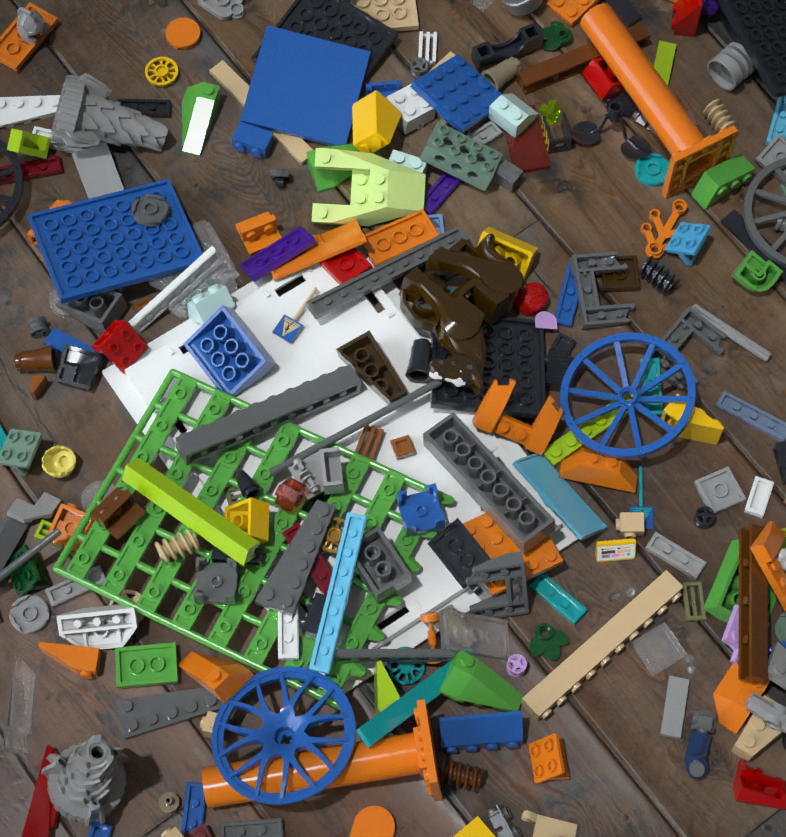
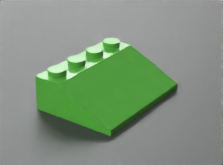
(725, 589)

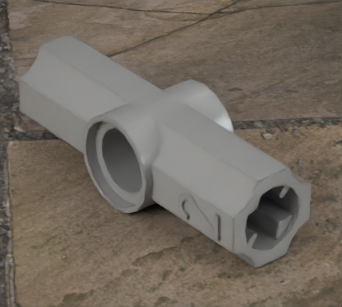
(772, 713)

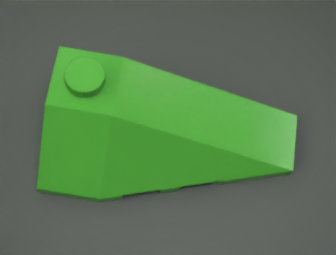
(197, 115)
(329, 179)
(476, 683)

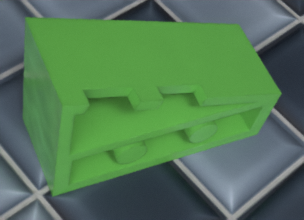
(722, 180)

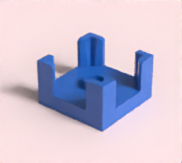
(421, 511)

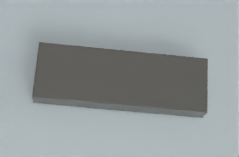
(252, 828)

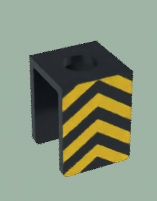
(551, 143)

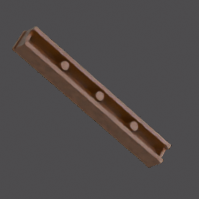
(569, 63)
(752, 611)

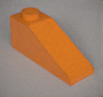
(78, 659)

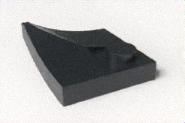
(79, 367)

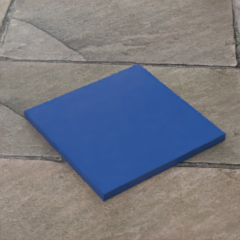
(305, 86)

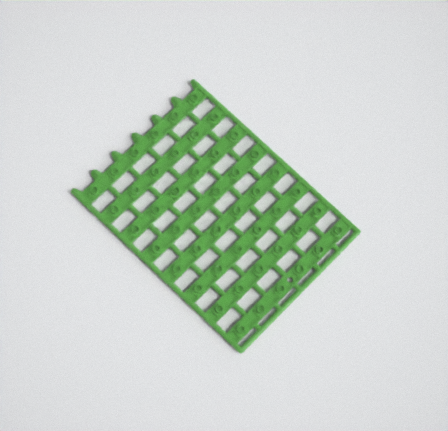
(164, 576)

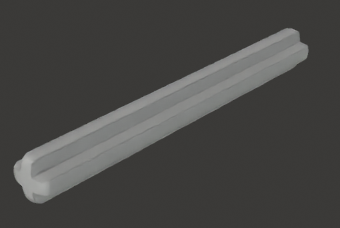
(734, 335)

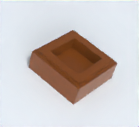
(402, 447)

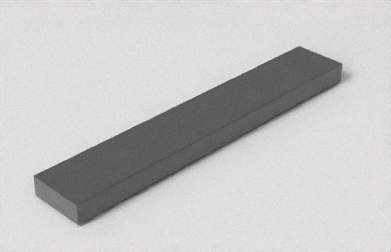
(393, 655)

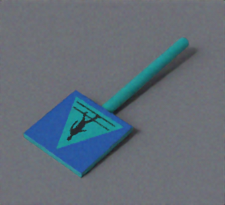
(648, 511)

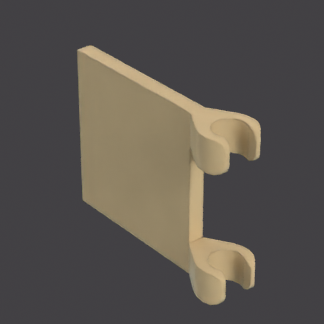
(549, 826)

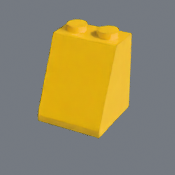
(373, 122)

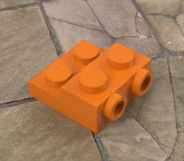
(66, 521)

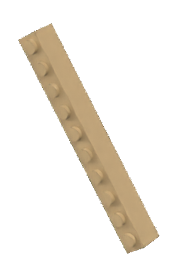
(601, 646)

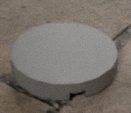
(29, 614)

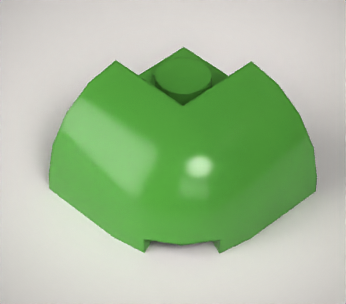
(756, 273)

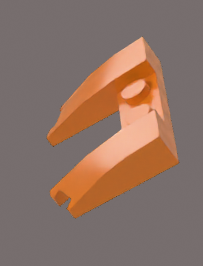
(491, 419)
(765, 551)

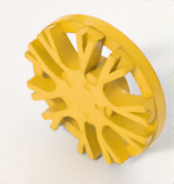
(161, 72)

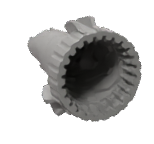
(90, 119)
(87, 786)

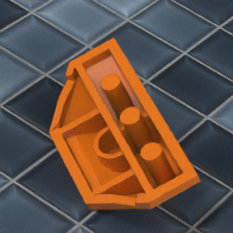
(598, 470)
(731, 699)

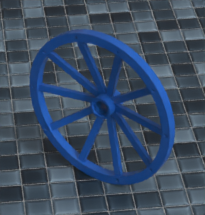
(628, 391)

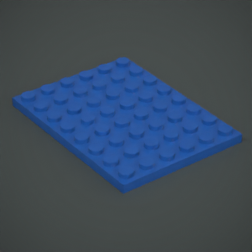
(102, 248)

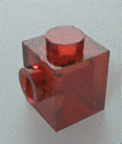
(290, 494)

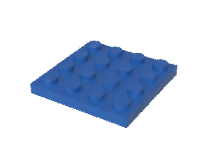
(457, 93)

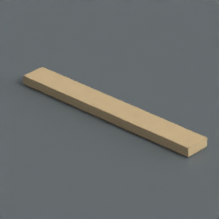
(239, 89)

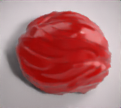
(532, 299)

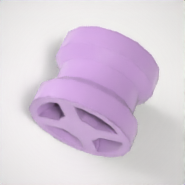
(516, 661)

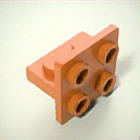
(258, 232)
(548, 759)

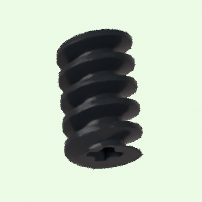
(658, 276)

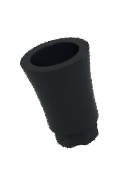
(419, 361)

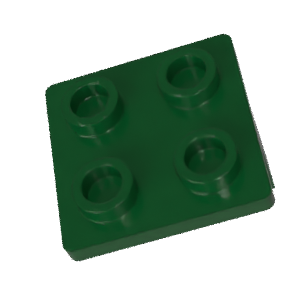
(29, 575)

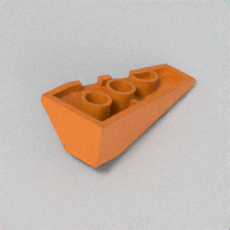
(215, 674)

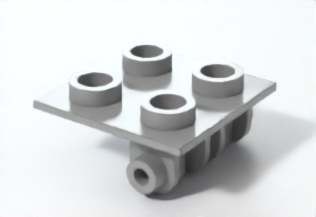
(309, 473)

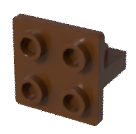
(117, 512)

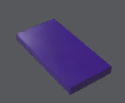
(277, 253)

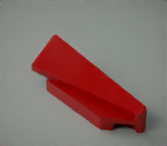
(41, 812)

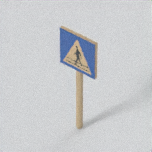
(288, 327)

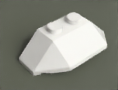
(98, 626)

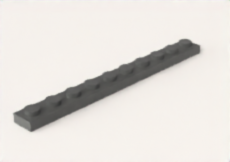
(382, 274)

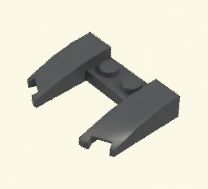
(584, 269)
(697, 327)
(515, 600)

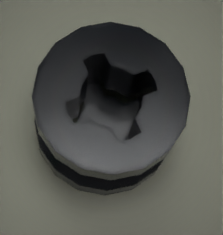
(705, 513)

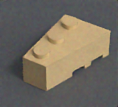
(755, 737)

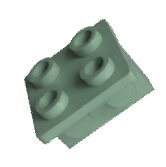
(20, 450)

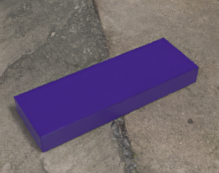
(440, 192)

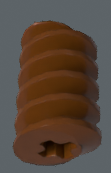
(460, 775)

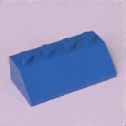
(480, 732)

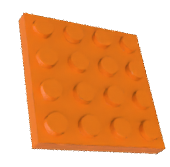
(496, 543)

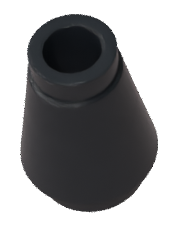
(247, 485)

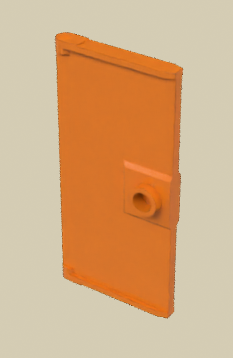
(327, 246)

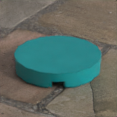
(652, 170)

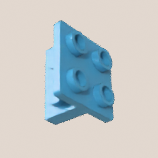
(688, 241)

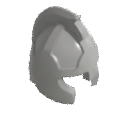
(30, 23)

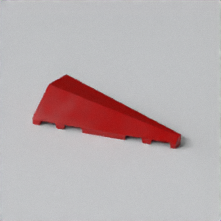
(758, 788)

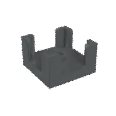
(216, 582)

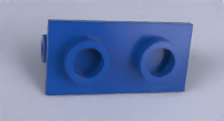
(385, 88)

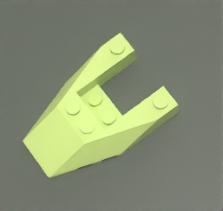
(378, 189)

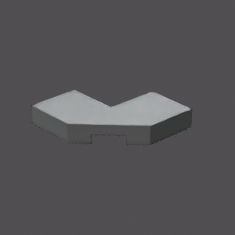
(26, 512)

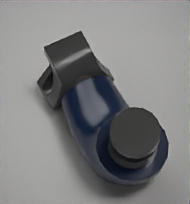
(698, 746)

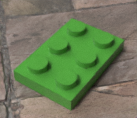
(146, 665)

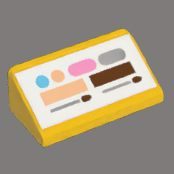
(615, 550)

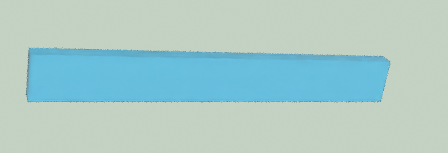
(338, 593)

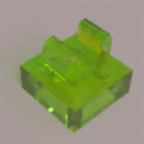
(550, 111)

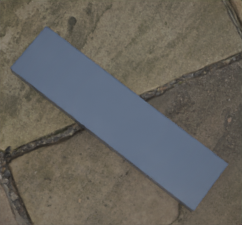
(752, 416)

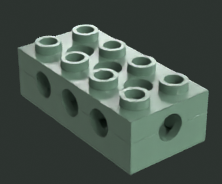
(461, 156)

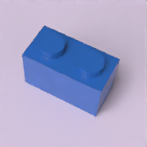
(252, 140)

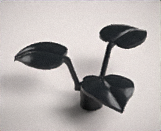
(618, 106)

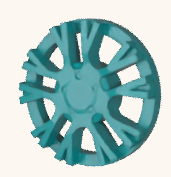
(405, 668)

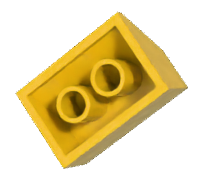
(513, 249)

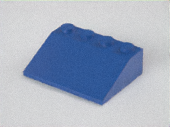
(229, 352)

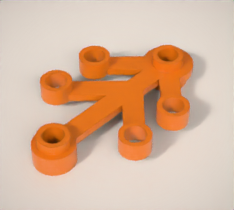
(663, 232)

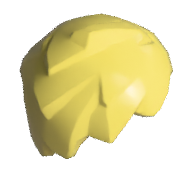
(59, 461)

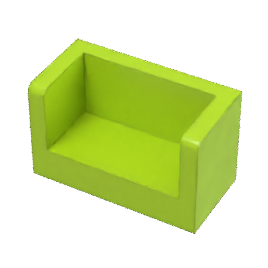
(28, 143)

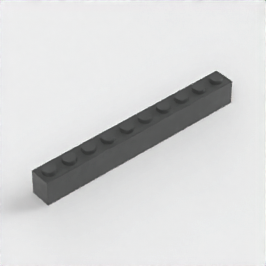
(267, 414)

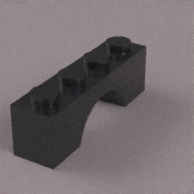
(523, 42)

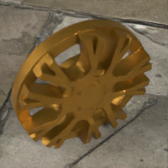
(333, 536)

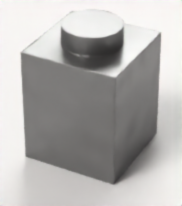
(508, 176)

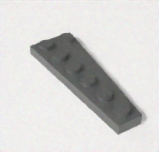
(292, 572)
(163, 710)

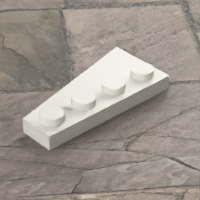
(26, 108)

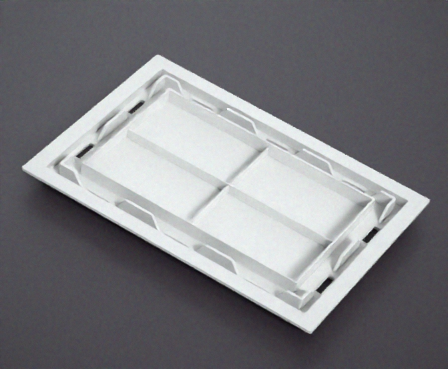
(304, 360)

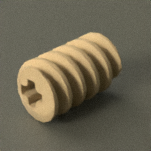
(718, 116)
(177, 546)

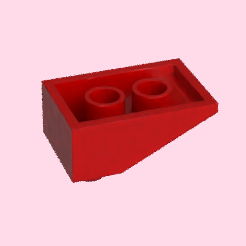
(686, 17)
(602, 79)

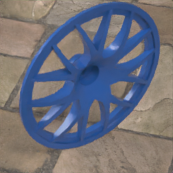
(280, 727)

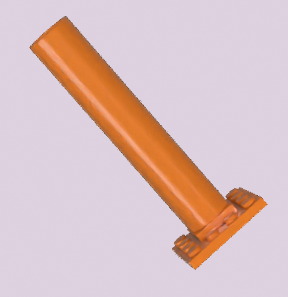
(689, 149)
(383, 760)

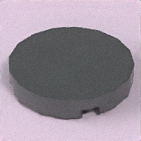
(150, 210)

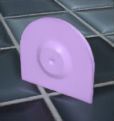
(545, 320)

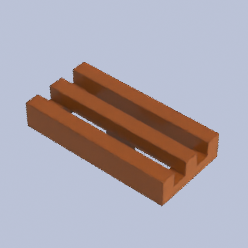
(372, 430)

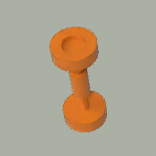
(430, 617)

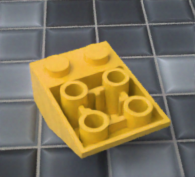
(700, 426)

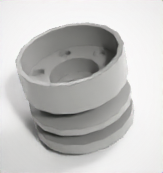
(730, 66)

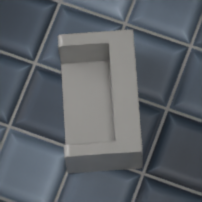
(331, 470)

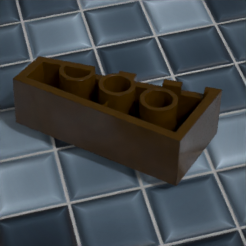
(372, 367)

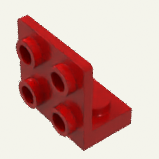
(120, 345)

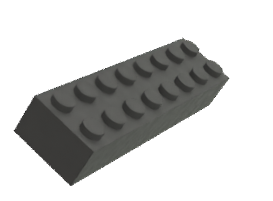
(489, 482)

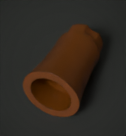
(36, 359)

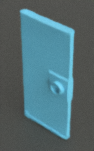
(560, 496)

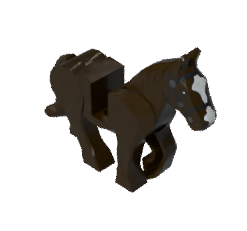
(459, 316)

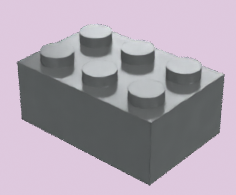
(381, 566)

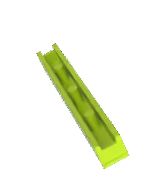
(190, 511)

